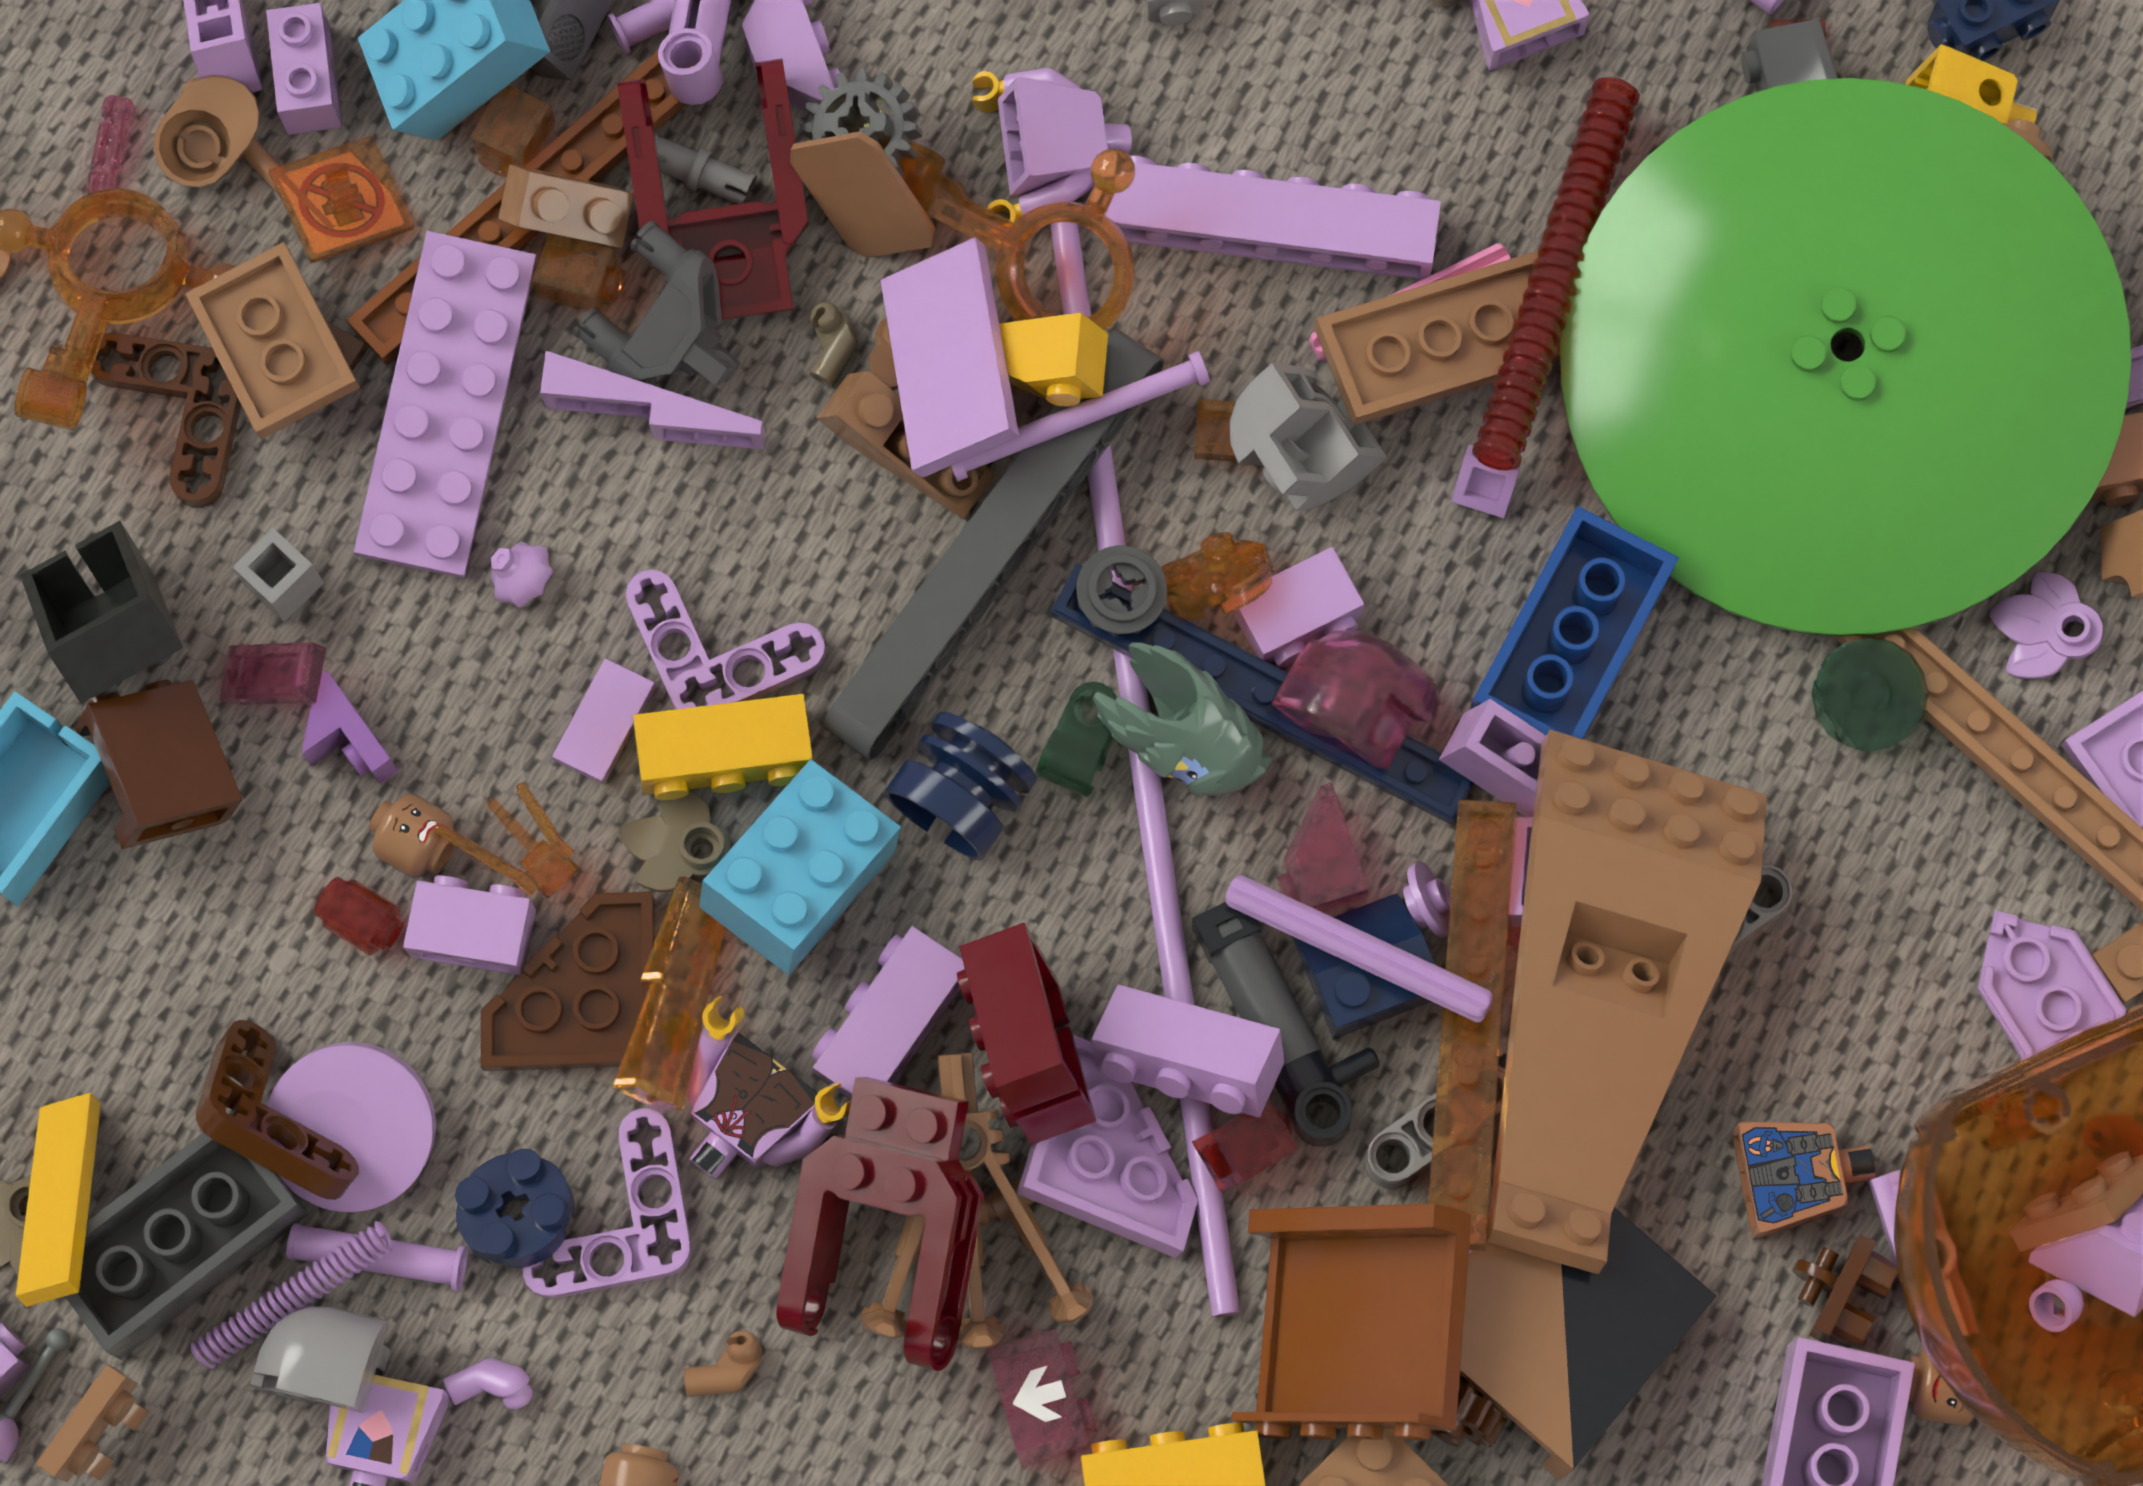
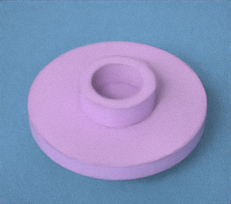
(1428, 899)

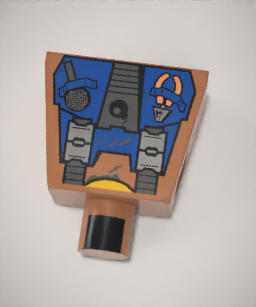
(1795, 1173)

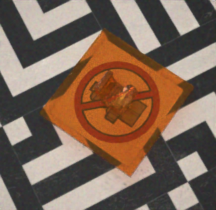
(341, 199)

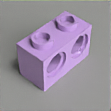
(304, 68)

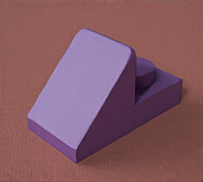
(336, 721)

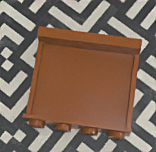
(1361, 1320)

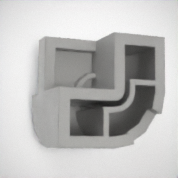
(1301, 437)
(323, 1357)

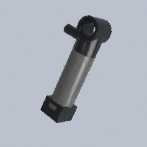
(1263, 996)

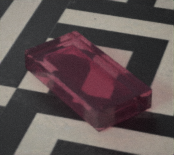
(273, 673)

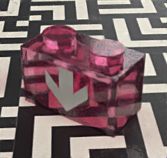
(1040, 1397)

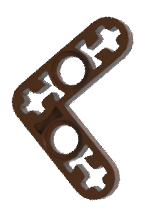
(188, 384)
(249, 1126)

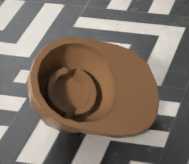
(206, 131)

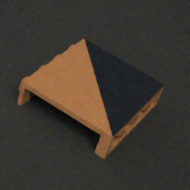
(1569, 1344)

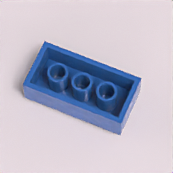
(1577, 626)

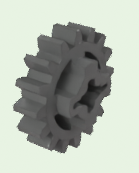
(854, 104)

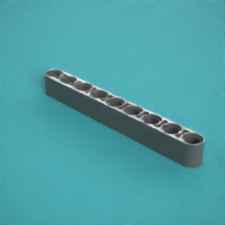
(978, 566)

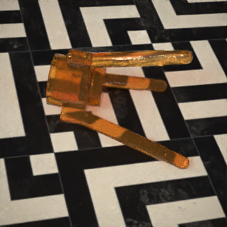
(546, 865)

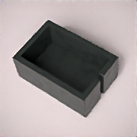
(104, 636)

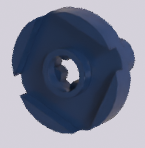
(494, 1185)

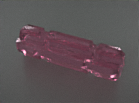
(111, 143)

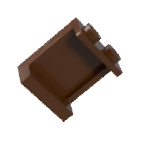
(161, 761)

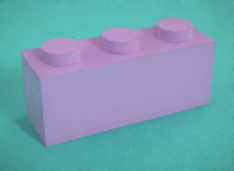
(891, 1014)
(1188, 1051)

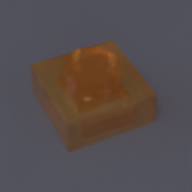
(1213, 431)

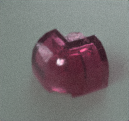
(1358, 693)

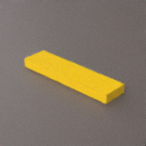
(58, 1200)

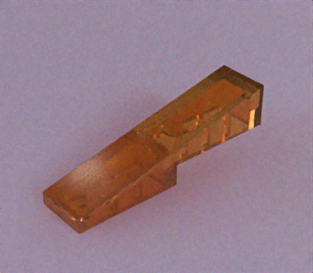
(670, 1021)

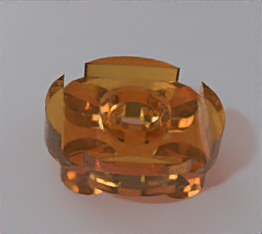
(1218, 574)

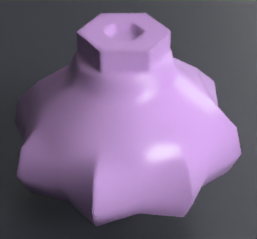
(520, 573)

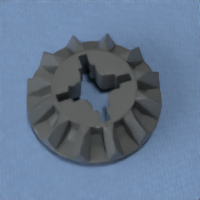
(1132, 567)

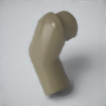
(836, 341)

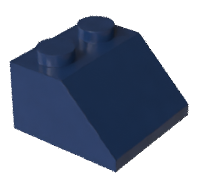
(1352, 995)

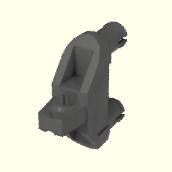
(679, 326)

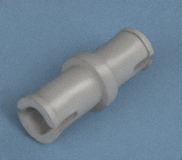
(703, 171)

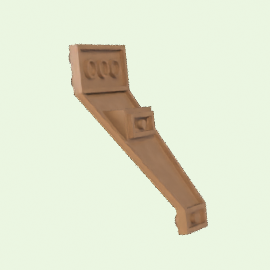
(1619, 947)

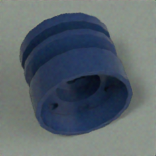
(967, 776)

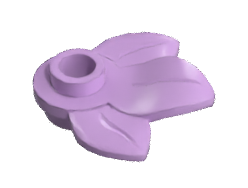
(2038, 626)

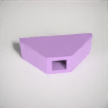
(784, 31)

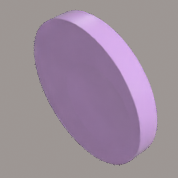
(369, 1107)

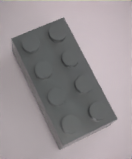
(177, 1240)

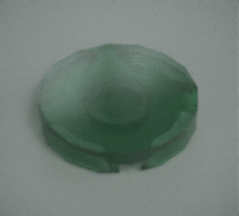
(1870, 694)

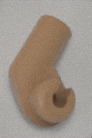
(730, 1371)

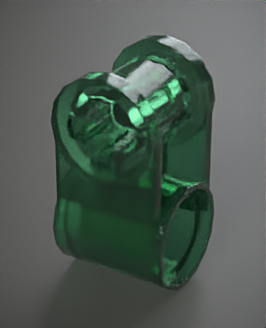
(1077, 746)

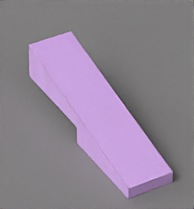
(672, 416)

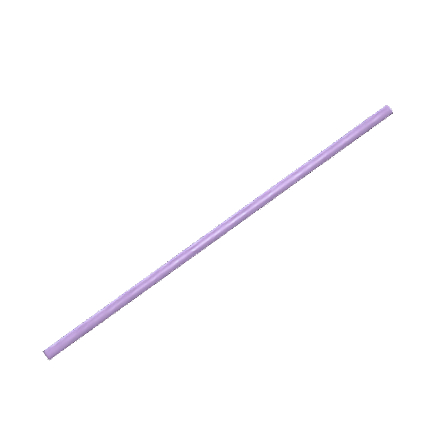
(1153, 831)

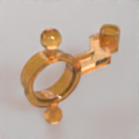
(950, 203)
(59, 389)

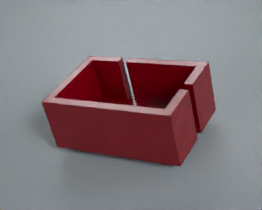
(1017, 1013)

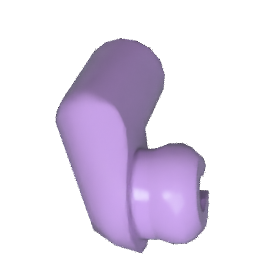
(492, 1377)

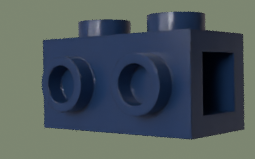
(1984, 25)

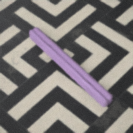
(1359, 948)

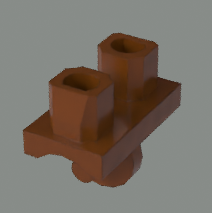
(1861, 1269)

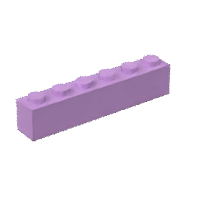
(1278, 219)

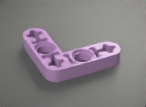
(696, 665)
(635, 1240)

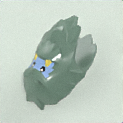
(1199, 731)

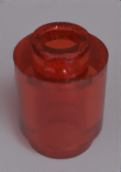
(359, 915)

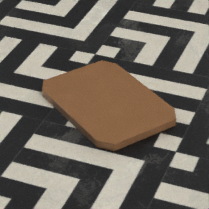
(862, 194)

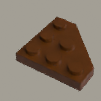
(576, 993)

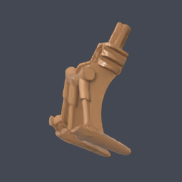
(978, 1331)

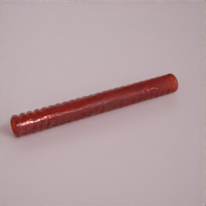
(1552, 281)

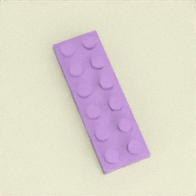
(445, 405)

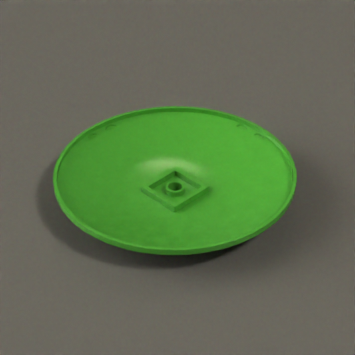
(1823, 482)

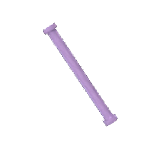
(1092, 411)

